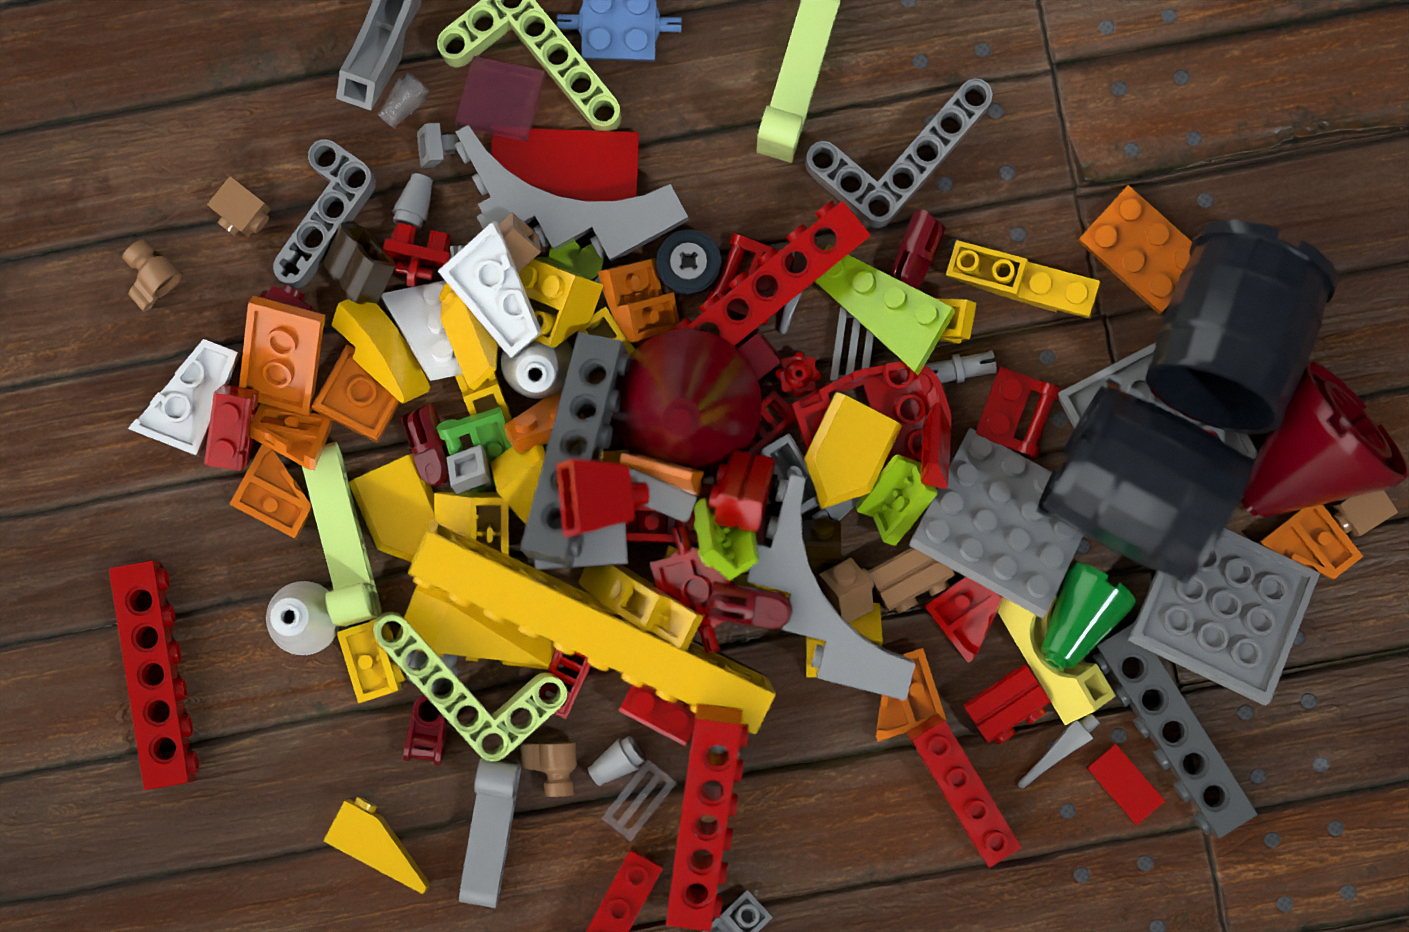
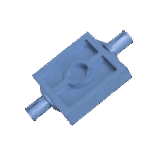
(619, 29)

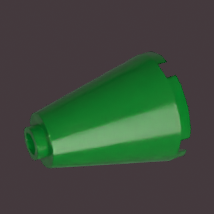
(1083, 615)

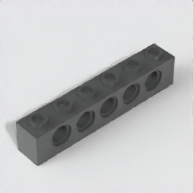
(590, 356)
(1233, 805)

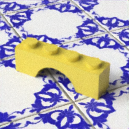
(1071, 691)

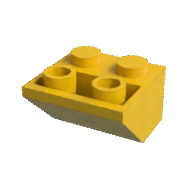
(559, 300)
(476, 515)

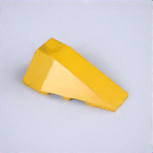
(470, 633)

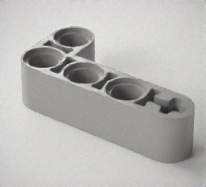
(317, 217)
(489, 832)

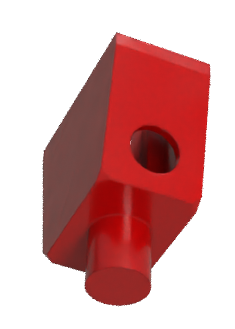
(597, 495)

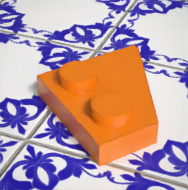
(1314, 541)

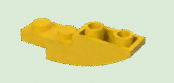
(1023, 280)
(641, 603)

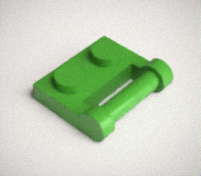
(485, 430)

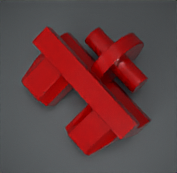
(403, 248)

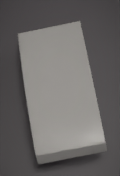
(742, 916)

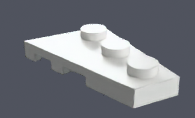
(493, 290)
(418, 319)
(184, 406)

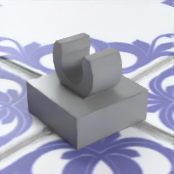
(433, 145)
(468, 469)

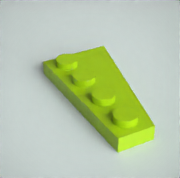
(889, 309)

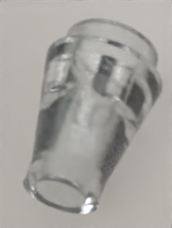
(403, 99)

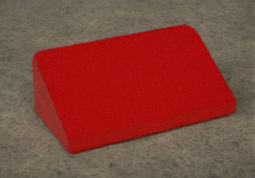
(936, 448)

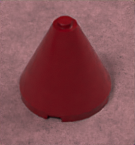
(688, 400)
(1322, 451)

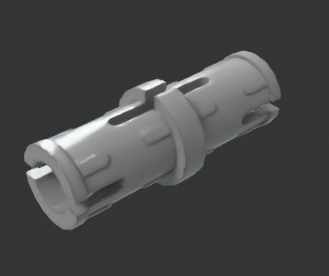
(964, 367)

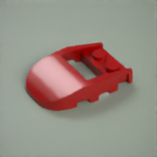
(890, 391)

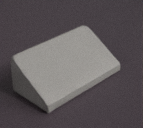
(666, 497)

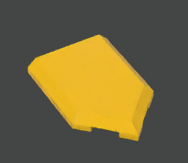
(849, 450)
(395, 506)

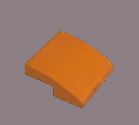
(638, 301)
(673, 474)

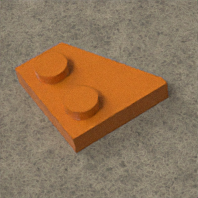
(534, 425)
(291, 433)
(272, 494)
(922, 702)

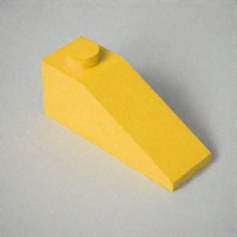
(469, 339)
(372, 841)

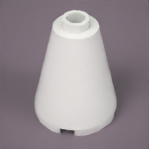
(537, 385)
(312, 625)

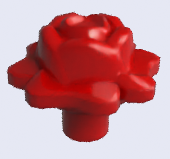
(798, 374)

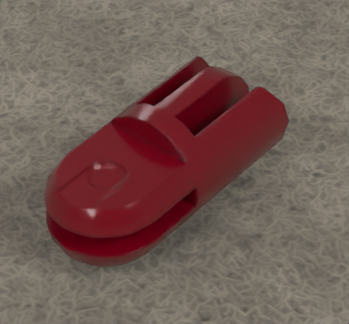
(917, 248)
(426, 445)
(749, 606)

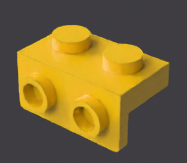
(369, 665)

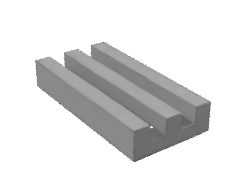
(843, 314)

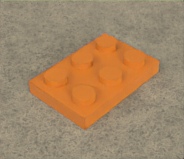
(1139, 248)
(281, 354)

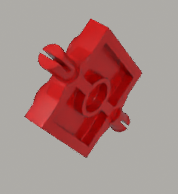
(690, 582)

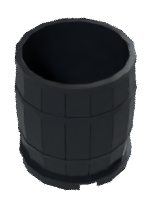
(1240, 327)
(1146, 483)

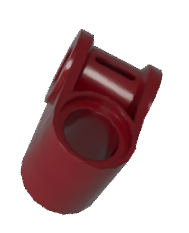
(425, 733)

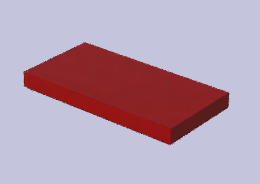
(574, 162)

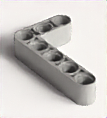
(907, 163)

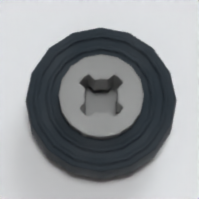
(688, 279)

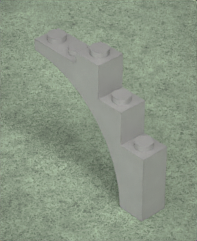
(375, 52)
(617, 224)
(846, 654)

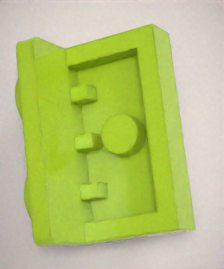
(897, 498)
(723, 547)

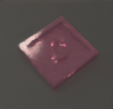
(500, 98)

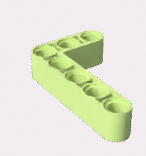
(541, 47)
(797, 79)
(342, 540)
(460, 696)

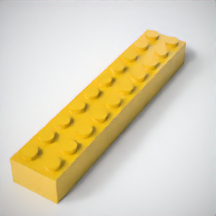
(584, 625)

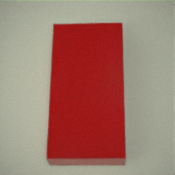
(1125, 784)

